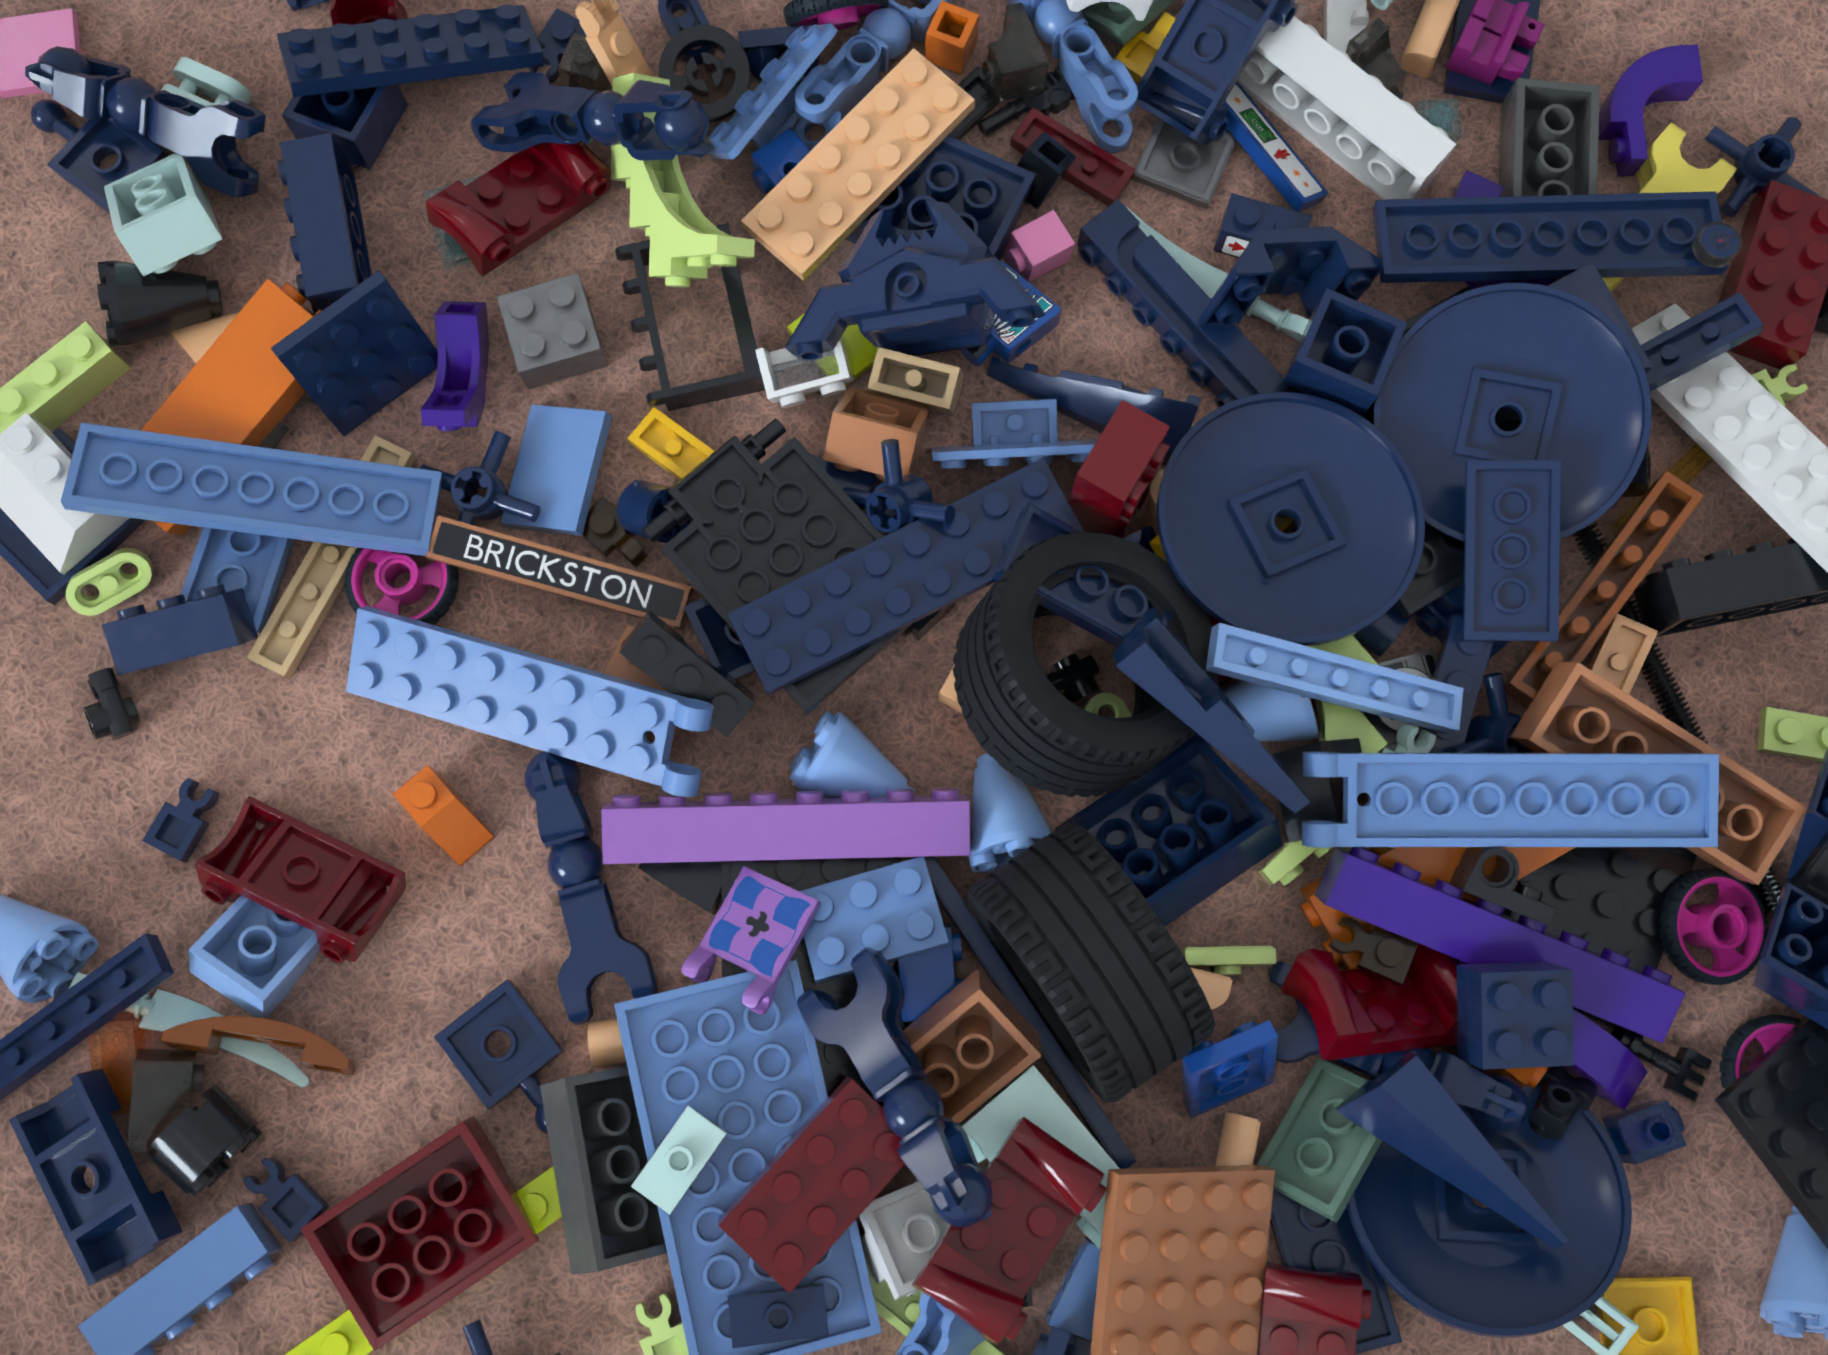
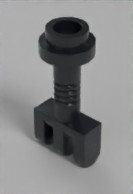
(1676, 1067)

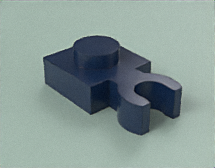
(554, 40)
(179, 827)
(290, 1201)

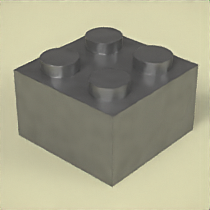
(552, 331)

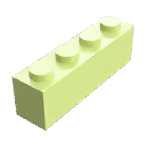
(62, 379)

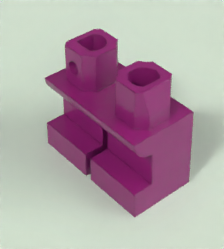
(1487, 40)

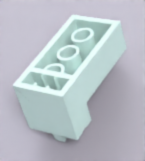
(1036, 1100)

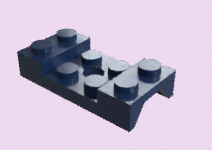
(119, 1216)

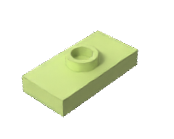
(1229, 959)

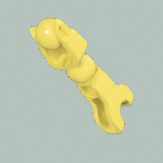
(1668, 172)

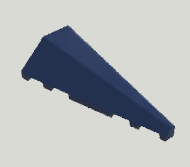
(1095, 399)
(1176, 680)
(1424, 1123)

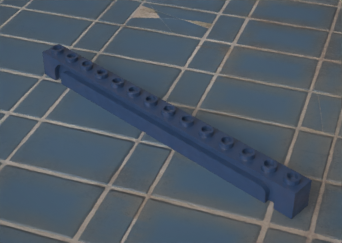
(1214, 354)

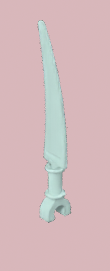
(1210, 278)
(169, 1010)

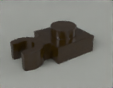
(1380, 950)

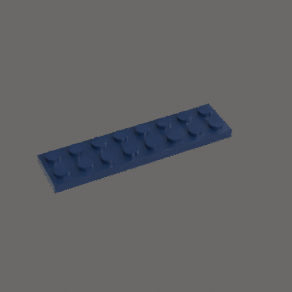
(1542, 236)
(890, 581)

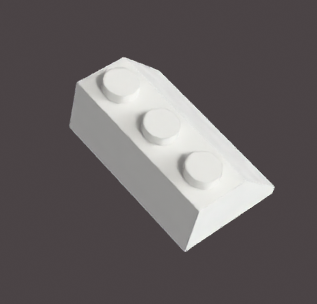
(31, 491)

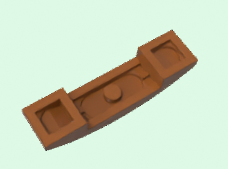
(206, 1036)

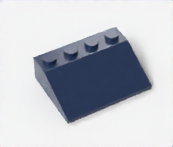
(974, 183)
(1183, 828)

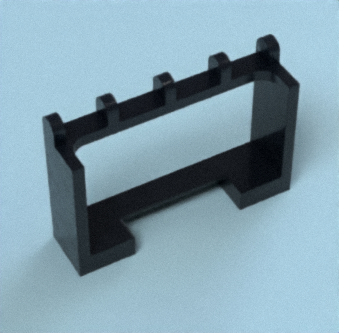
(708, 390)

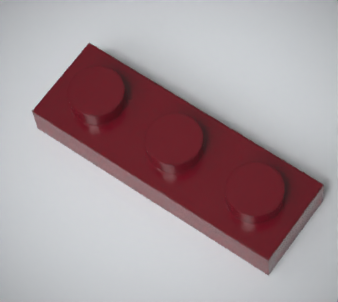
(1093, 168)

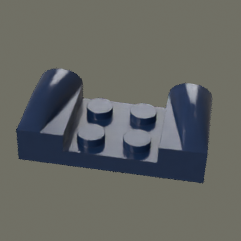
(1204, 61)

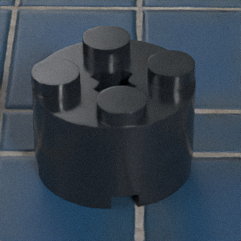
(201, 1140)

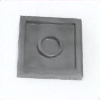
(1183, 165)

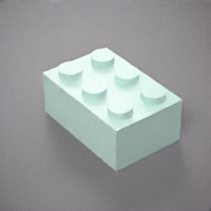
(162, 214)

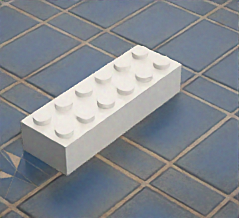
(1345, 112)

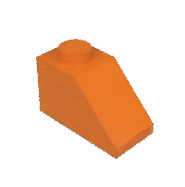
(443, 814)

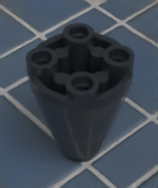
(153, 303)

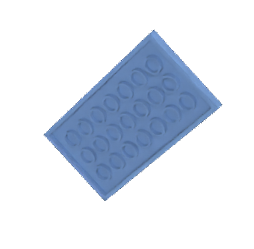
(760, 1086)

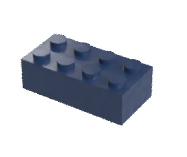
(325, 219)

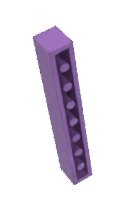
(785, 827)

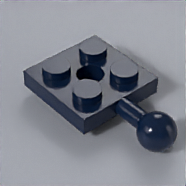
(81, 157)
(530, 1049)

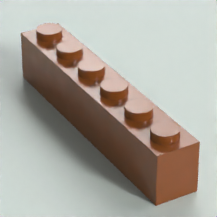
(1608, 582)

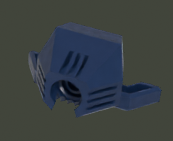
(915, 291)

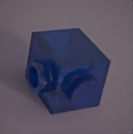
(1645, 1131)

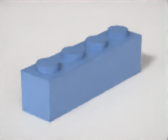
(183, 1285)

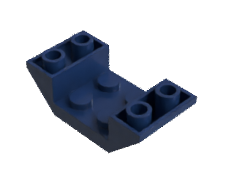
(1292, 263)

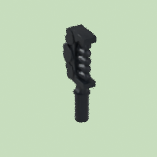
(1053, 100)

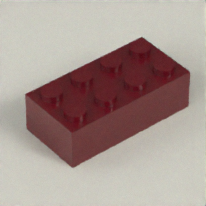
(1781, 271)
(1119, 471)
(815, 1186)

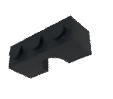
(681, 671)

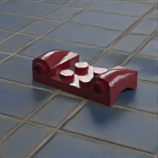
(519, 201)
(303, 878)
(1370, 1015)
(992, 1264)
(1311, 1311)

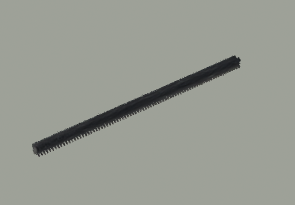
(1667, 693)

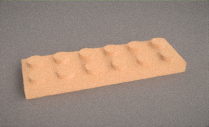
(858, 164)

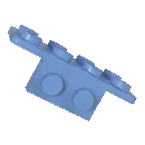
(771, 105)
(1013, 430)

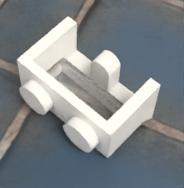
(791, 379)

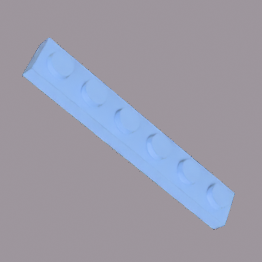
(1334, 678)

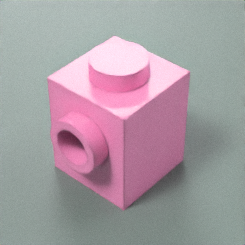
(1039, 247)

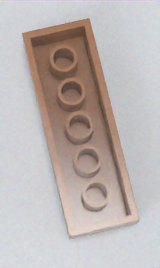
(1590, 715)

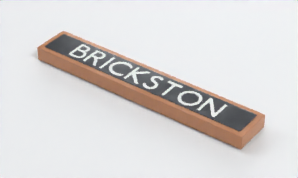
(557, 571)

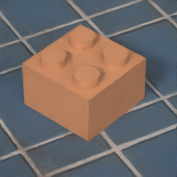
(866, 420)

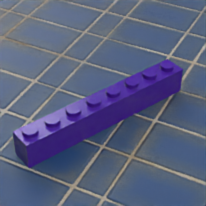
(1483, 935)

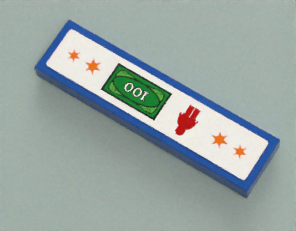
(1271, 152)

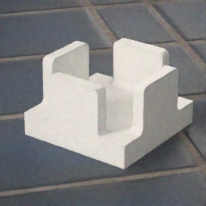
(901, 1237)

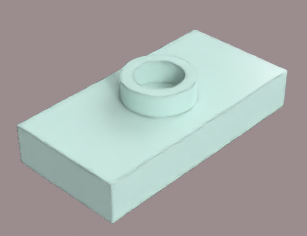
(678, 1159)

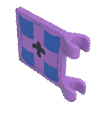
(755, 931)

